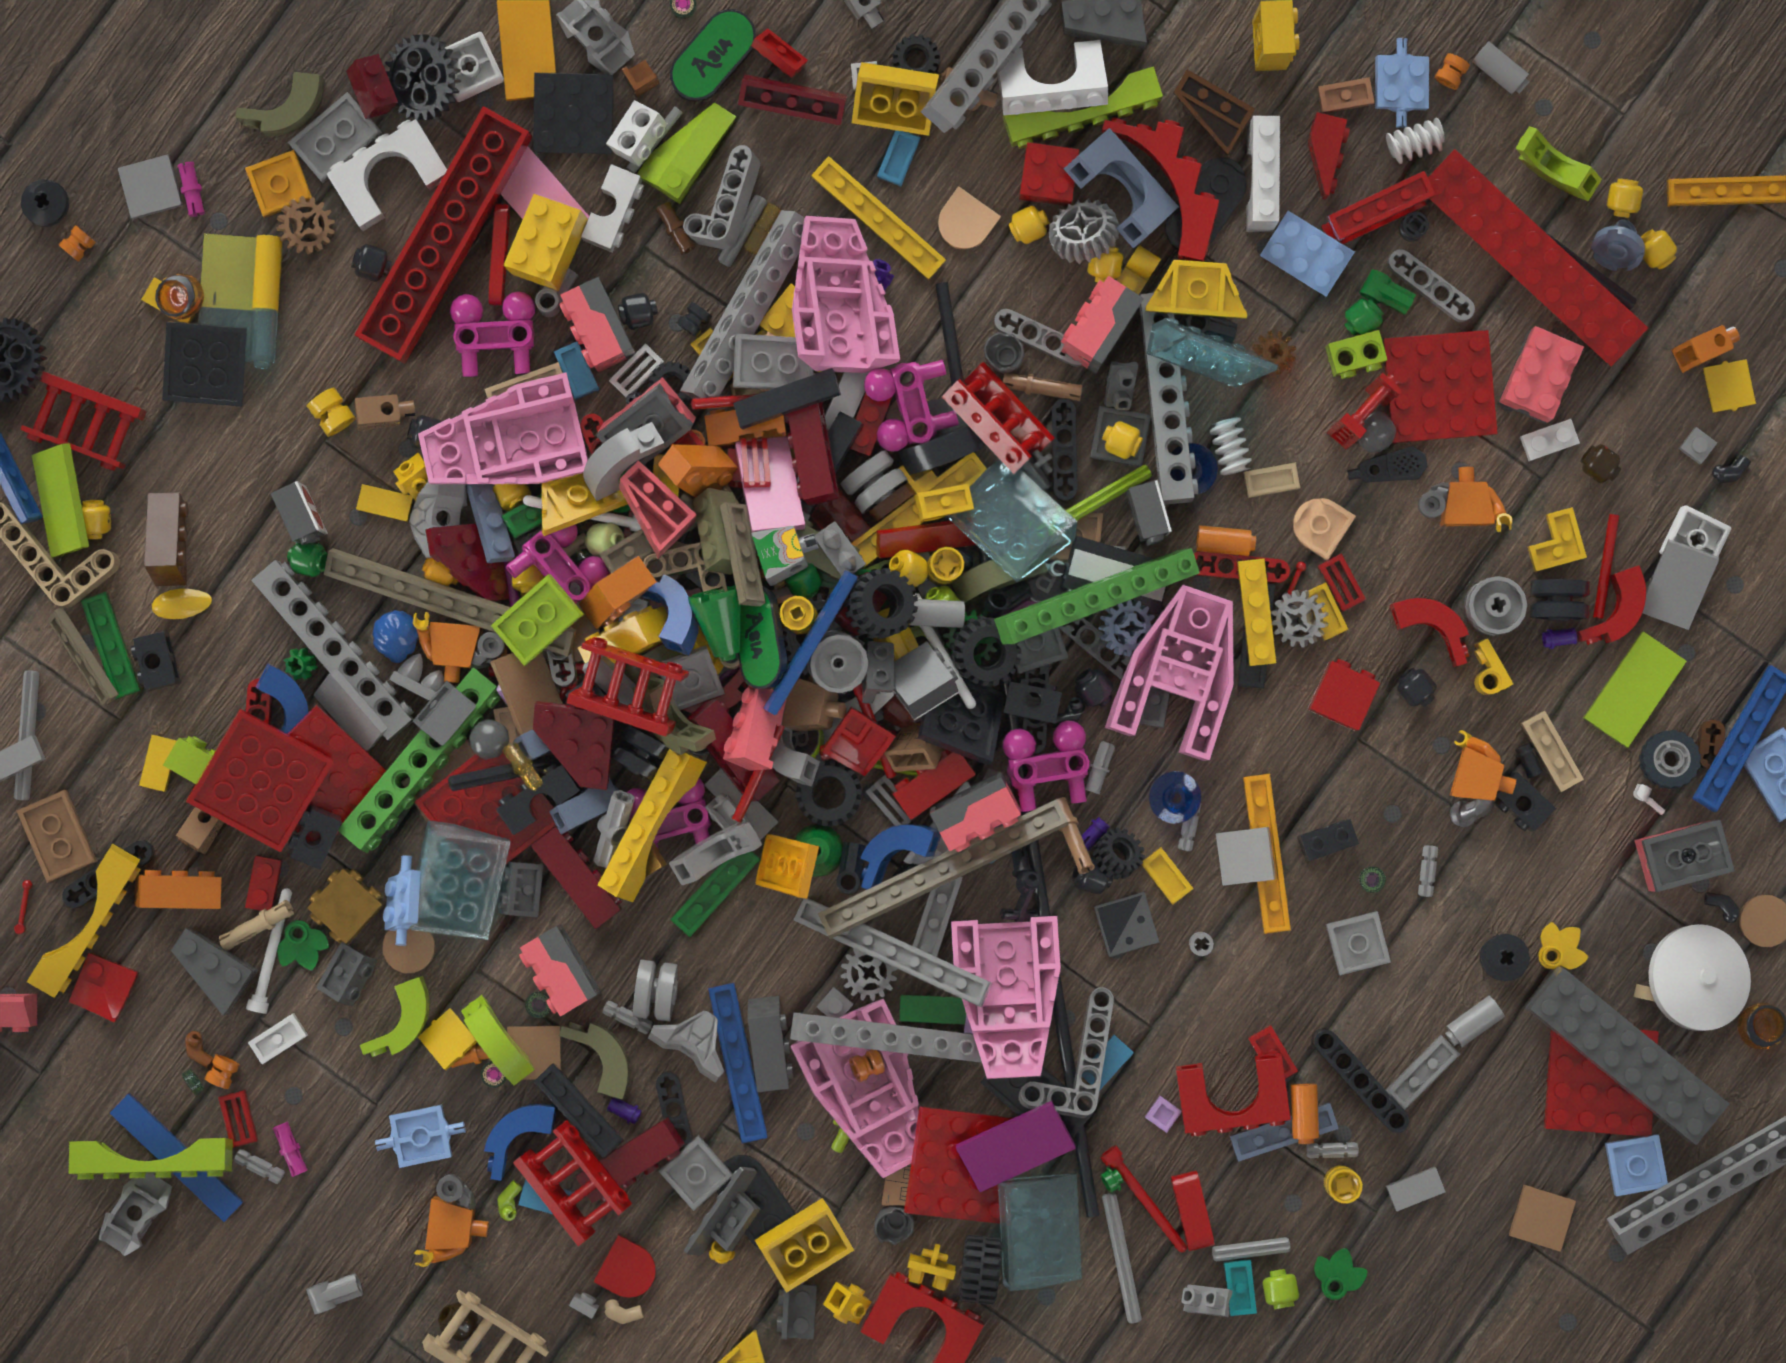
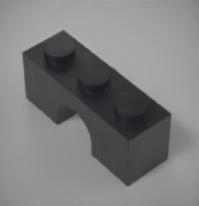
(517, 810)

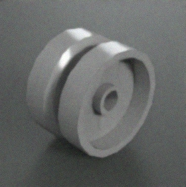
(872, 479)
(1510, 602)
(848, 672)
(655, 990)

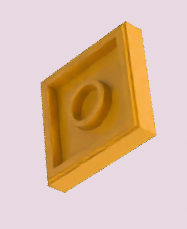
(278, 182)

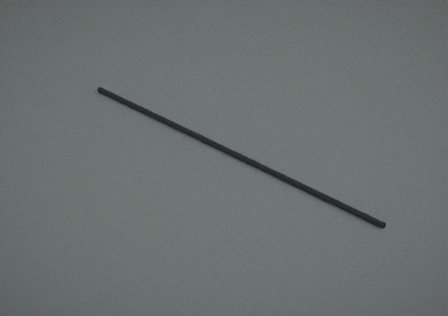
(1033, 848)

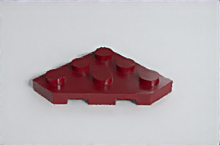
(463, 554)
(577, 740)

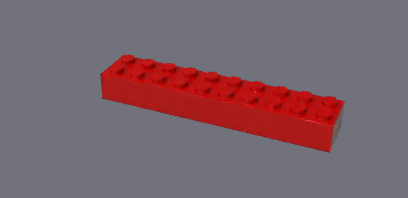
(443, 235)
(1534, 258)

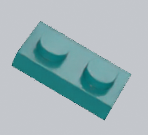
(1240, 1281)

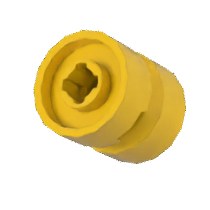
(330, 410)
(945, 566)
(798, 614)
(1343, 1184)

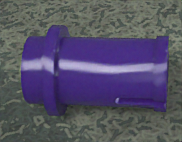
(1559, 637)
(1094, 832)
(624, 1110)

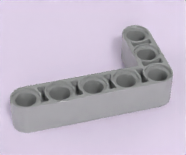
(1084, 1064)

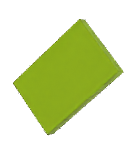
(537, 619)

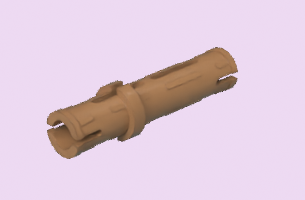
(1032, 384)
(1075, 839)

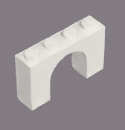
(1083, 89)
(1264, 147)
(352, 176)

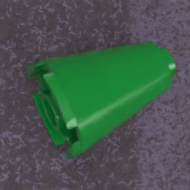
(719, 619)
(830, 844)

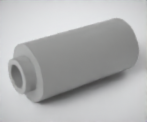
(1501, 68)
(939, 613)
(1474, 1022)

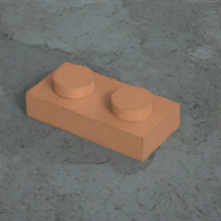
(1345, 95)

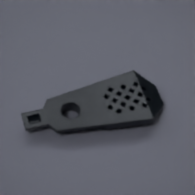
(1387, 468)

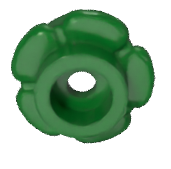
(1111, 1180)

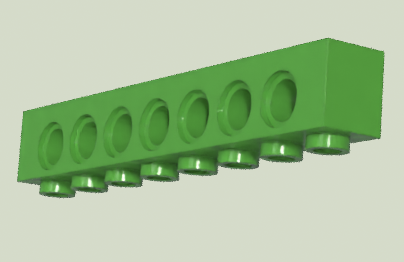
(1096, 596)
(405, 765)

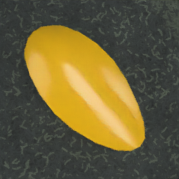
(181, 603)

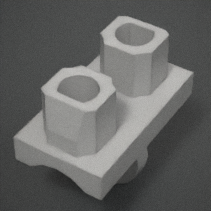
(1206, 1300)

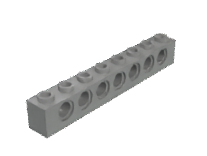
(940, 108)
(746, 306)
(1171, 490)
(269, 582)
(884, 1037)
(1700, 1188)

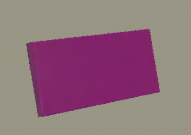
(1015, 1146)

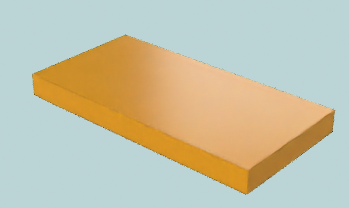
(525, 44)
(787, 865)

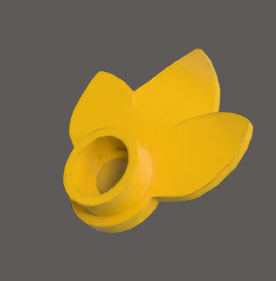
(1563, 944)

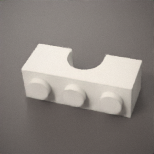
(606, 230)

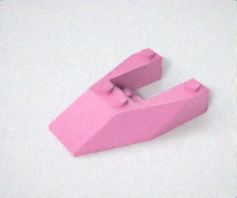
(1188, 656)

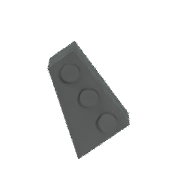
(1105, 20)
(215, 970)
(768, 1044)

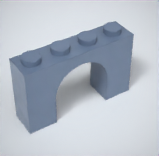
(1149, 199)
(576, 811)

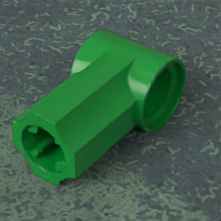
(1382, 290)

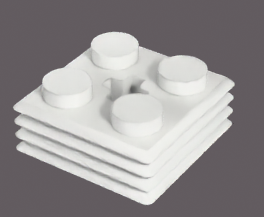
(484, 74)
(1690, 522)

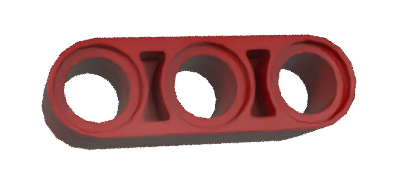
(1192, 1210)

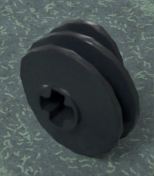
(40, 214)
(1491, 955)

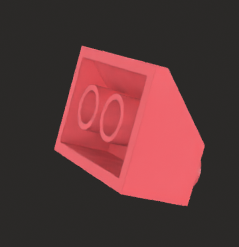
(18, 1011)

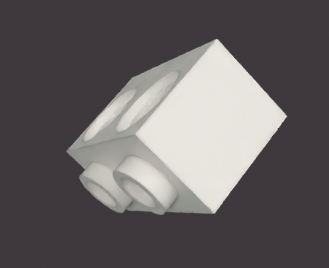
(632, 131)

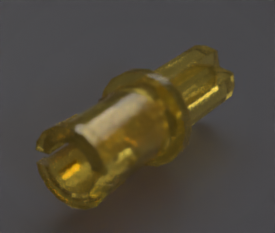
(762, 228)
(522, 766)

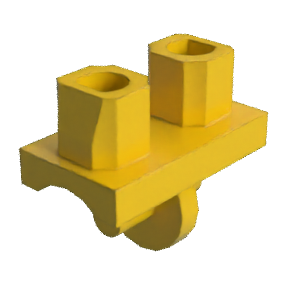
(919, 1265)

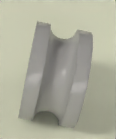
(1201, 952)

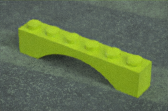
(1136, 91)
(204, 1155)

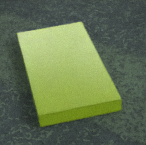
(60, 500)
(1634, 689)

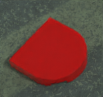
(627, 1269)

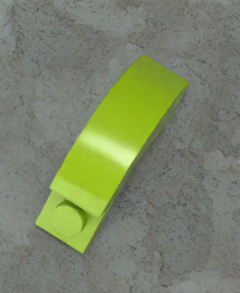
(1555, 167)
(414, 1015)
(496, 1041)

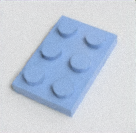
(1307, 253)

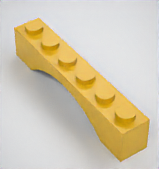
(628, 864)
(55, 966)

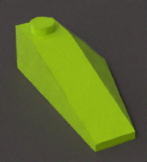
(683, 156)

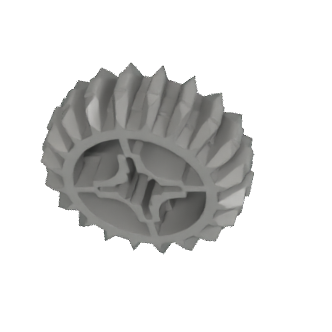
(1083, 231)

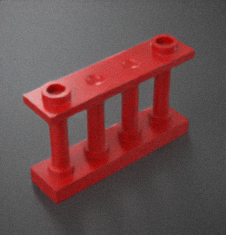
(1379, 209)
(103, 405)
(1009, 410)
(1350, 428)
(609, 704)
(553, 1195)

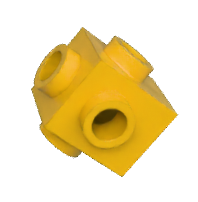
(411, 476)
(847, 1303)

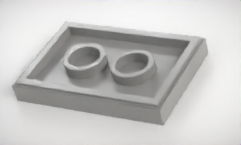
(334, 136)
(767, 362)
(1679, 584)
(350, 710)

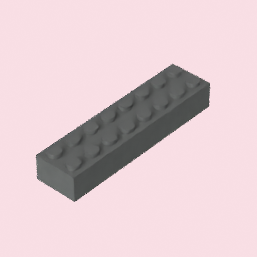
(1627, 1055)

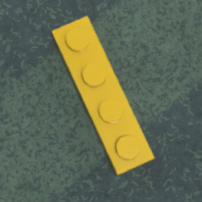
(1256, 612)

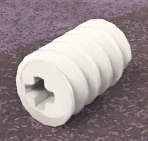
(1416, 140)
(1230, 446)

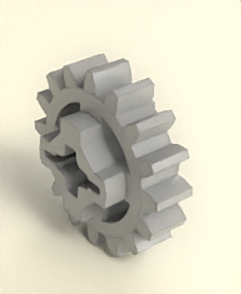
(1290, 613)
(861, 982)

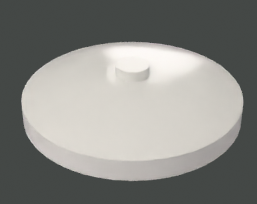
(1699, 977)

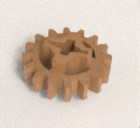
(313, 231)

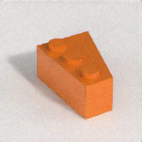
(725, 430)
(697, 467)
(616, 593)
(178, 890)

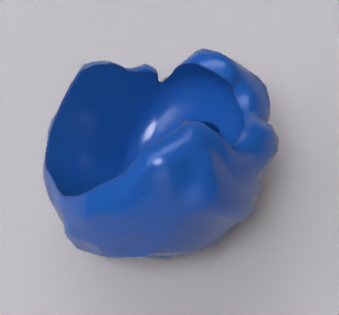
(395, 635)

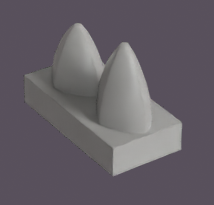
(839, 549)
(409, 676)

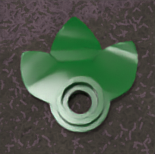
(301, 949)
(1340, 1270)

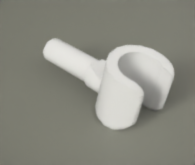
(1050, 568)
(1642, 793)

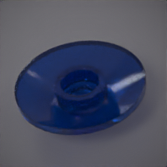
(1205, 467)
(1162, 796)

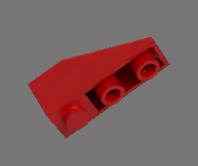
(1324, 145)

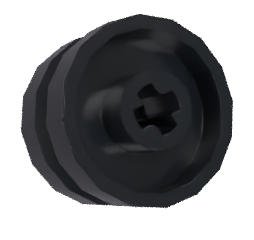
(1559, 601)
(641, 756)

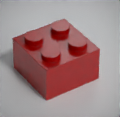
(1045, 176)

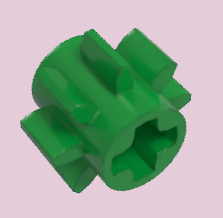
(300, 663)

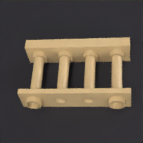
(439, 1345)

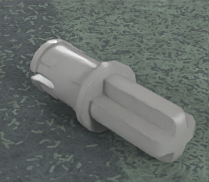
(1100, 767)

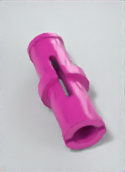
(191, 189)
(289, 1149)

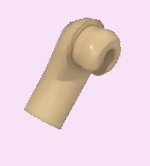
(622, 1315)

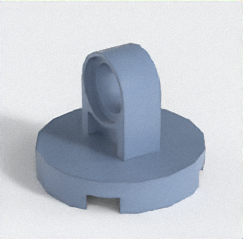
(1618, 246)

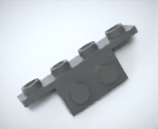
(728, 1216)

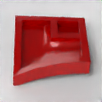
(858, 741)
(103, 986)

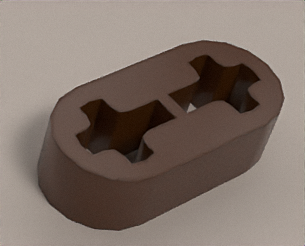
(892, 502)
(1704, 740)

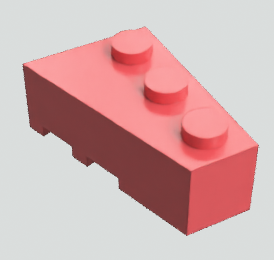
(656, 508)
(753, 731)

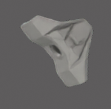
(612, 49)
(429, 502)
(695, 1039)
(151, 1196)

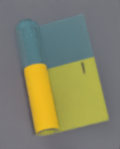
(243, 289)

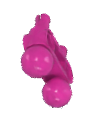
(518, 310)
(912, 404)
(558, 562)
(1019, 748)
(677, 819)

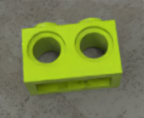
(1354, 348)

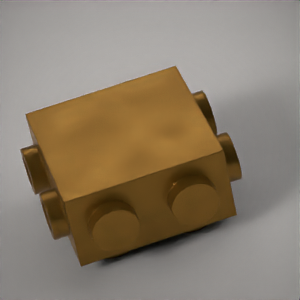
(345, 905)

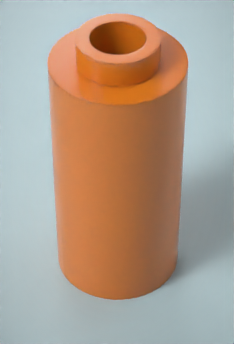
(1225, 540)
(1304, 1113)

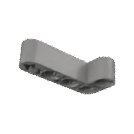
(743, 168)

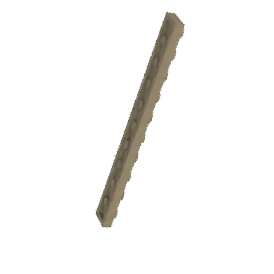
(425, 594)
(942, 870)

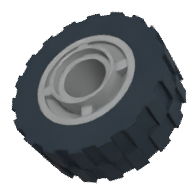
(1686, 757)

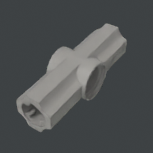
(613, 826)

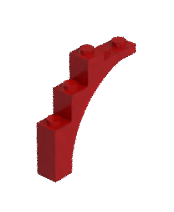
(1163, 148)

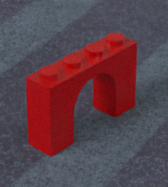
(1268, 1106)
(900, 1295)

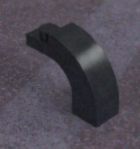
(940, 450)

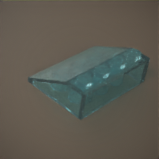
(1206, 354)
(1015, 521)
(459, 880)
(1039, 1231)

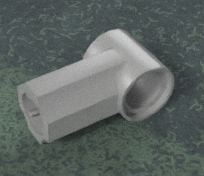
(567, 284)
(329, 1294)

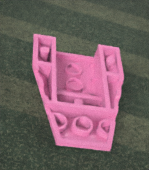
(839, 303)
(510, 439)
(1018, 1010)
(873, 1113)

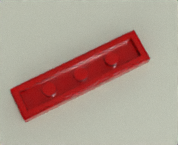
(920, 538)

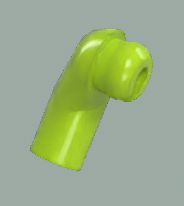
(840, 1140)
(506, 1201)

